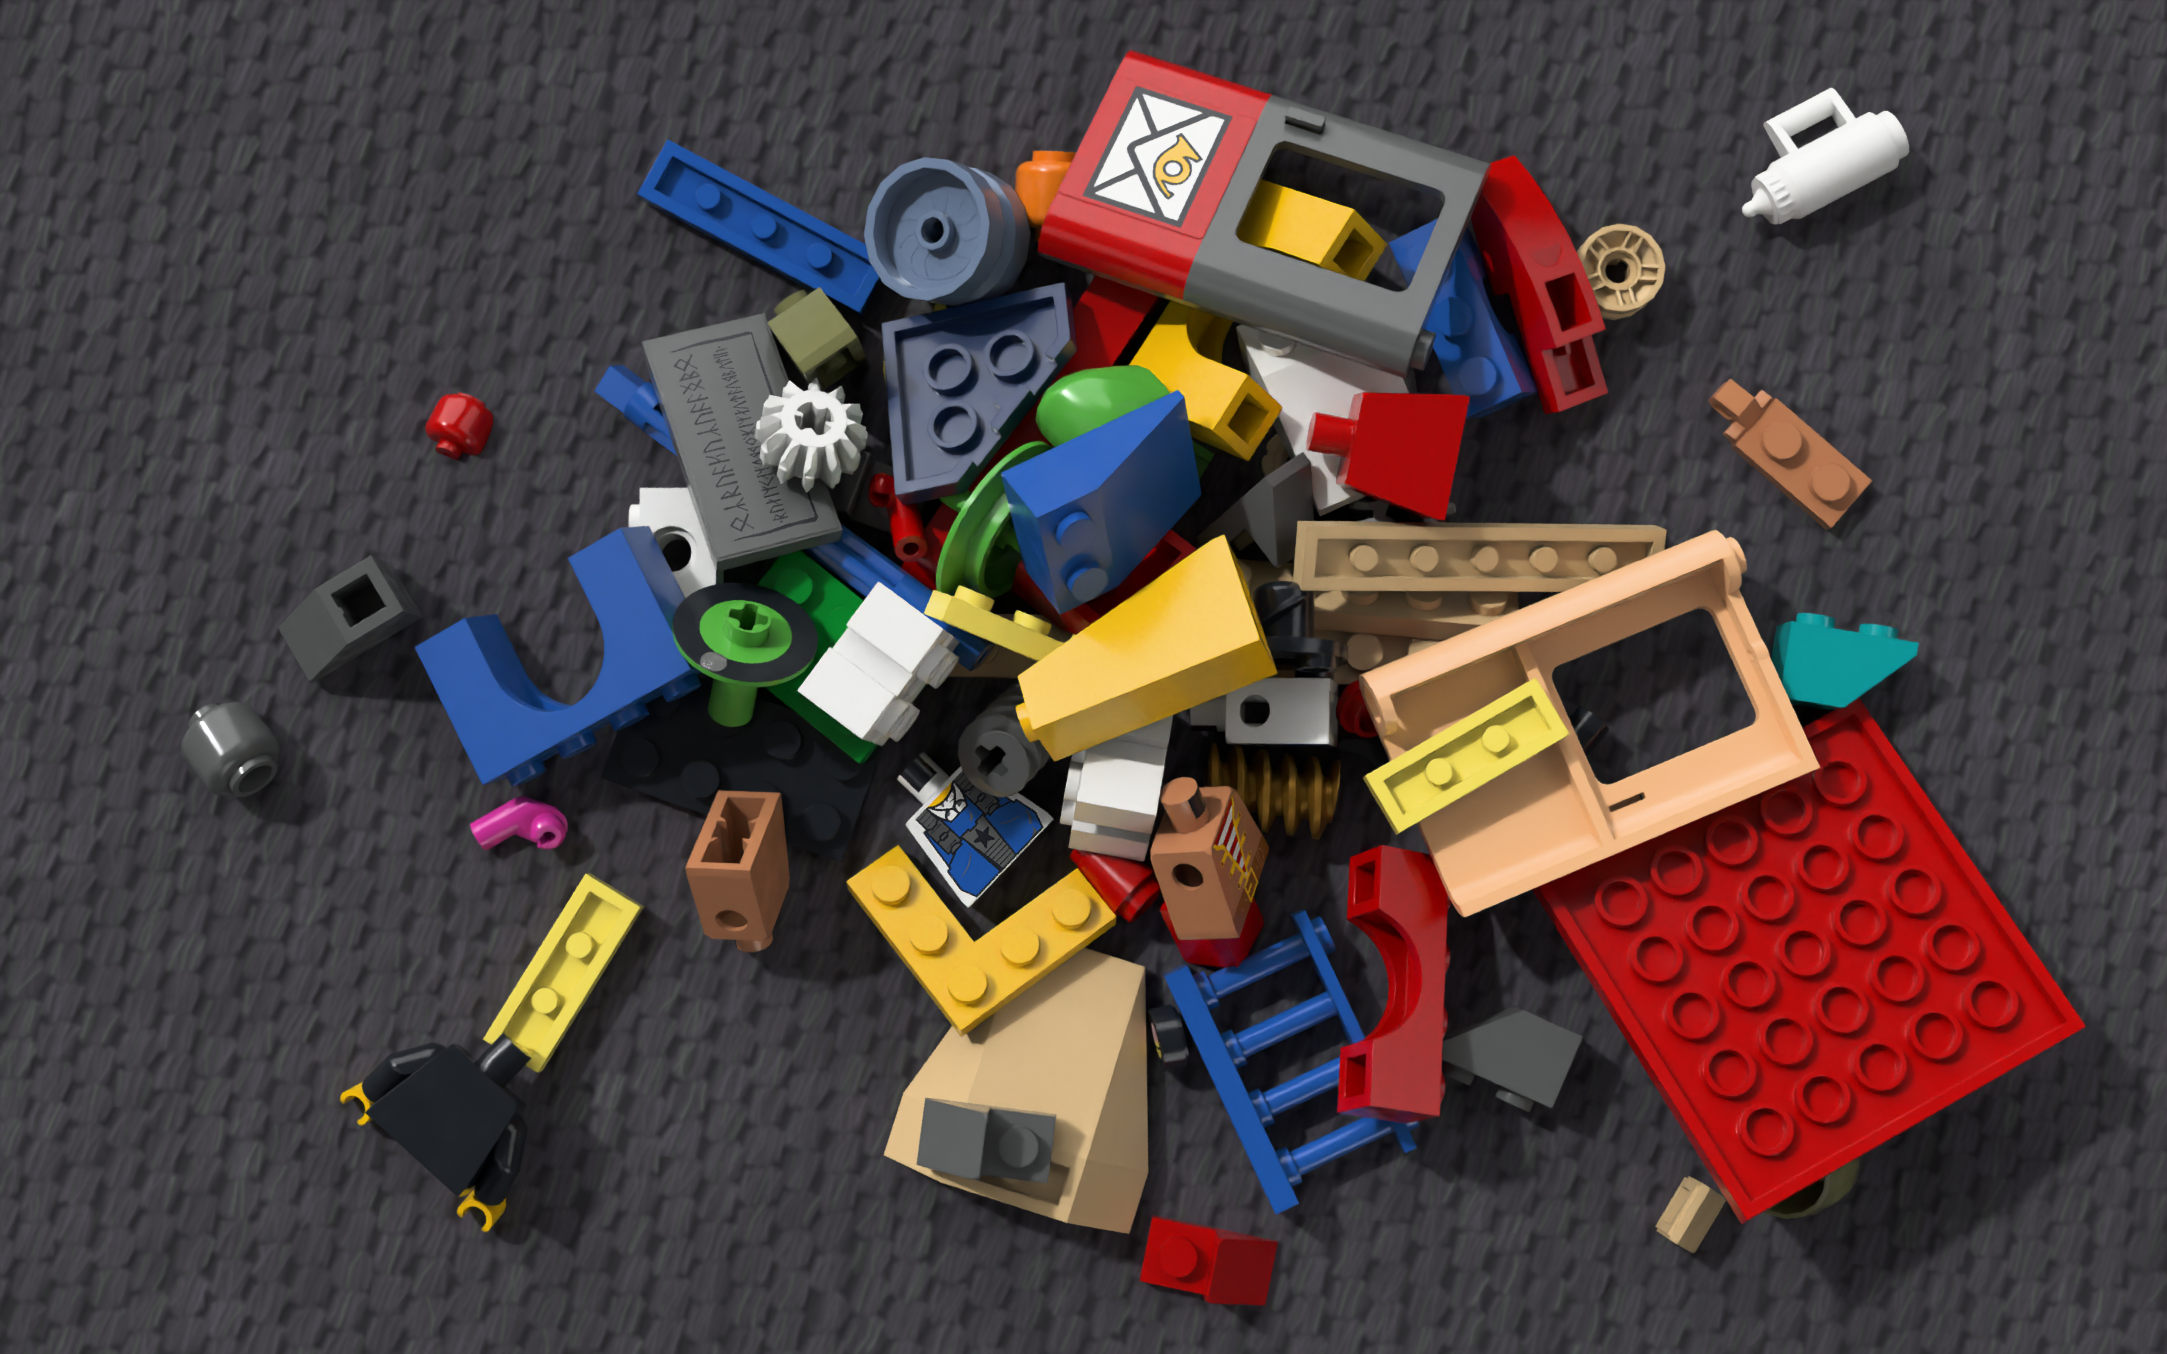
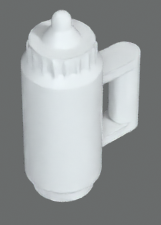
(1827, 166)

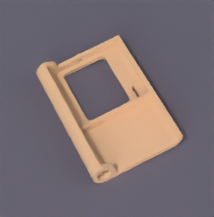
(1551, 808)

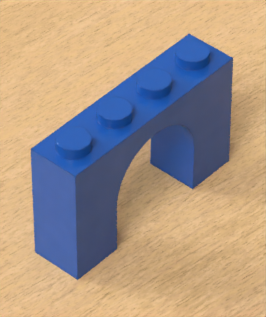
(512, 724)

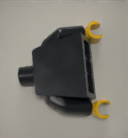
(453, 1116)

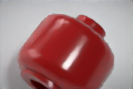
(459, 425)

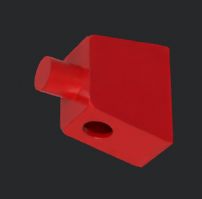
(1396, 448)

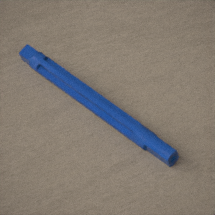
(848, 558)

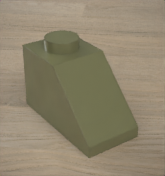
(816, 337)

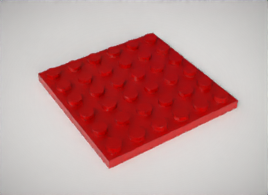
(1809, 967)

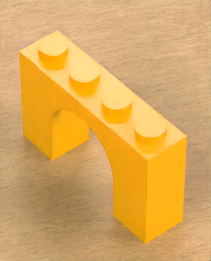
(1187, 343)

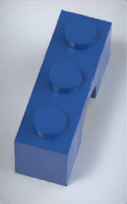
(1469, 340)

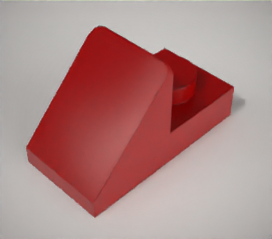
(1208, 1261)

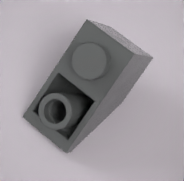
(348, 617)
(1516, 1052)

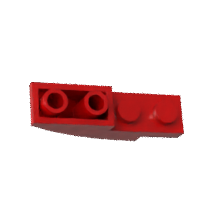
(1546, 282)

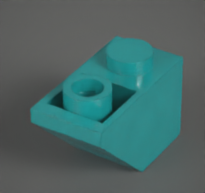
(1835, 666)

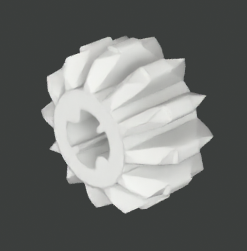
(811, 435)

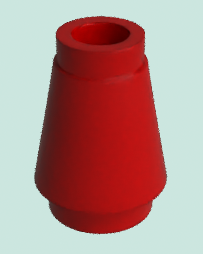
(1122, 883)

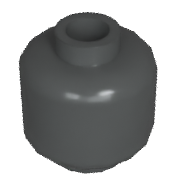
(231, 749)

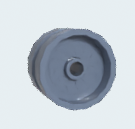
(946, 233)

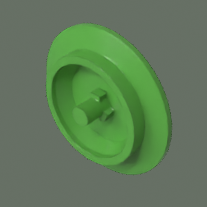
(982, 541)

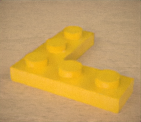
(982, 976)

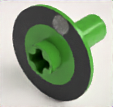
(744, 642)

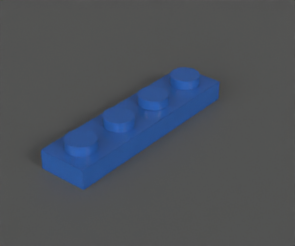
(761, 227)

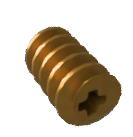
(1279, 790)

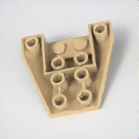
(1062, 1050)

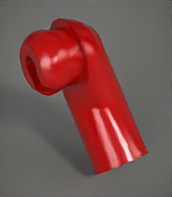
(904, 520)

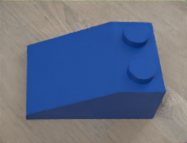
(1103, 500)

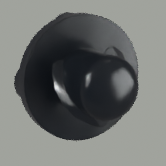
(1289, 631)

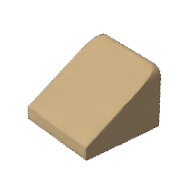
(1690, 1214)

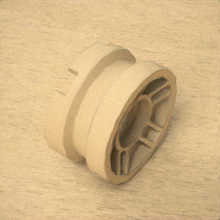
(1643, 271)

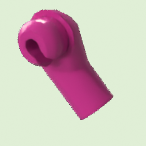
(523, 818)

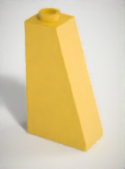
(1149, 657)

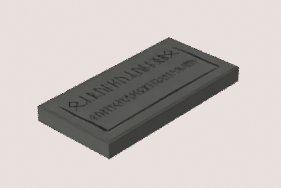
(711, 397)

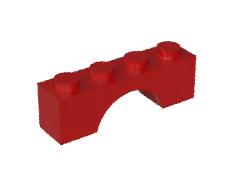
(1404, 911)

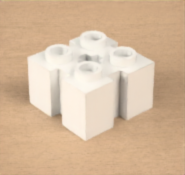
(881, 667)
(1116, 792)

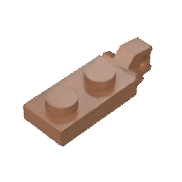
(1789, 453)

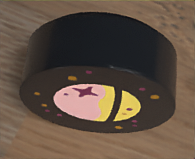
(1168, 1037)

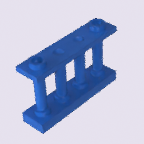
(1227, 1052)

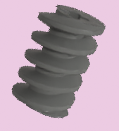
(996, 750)

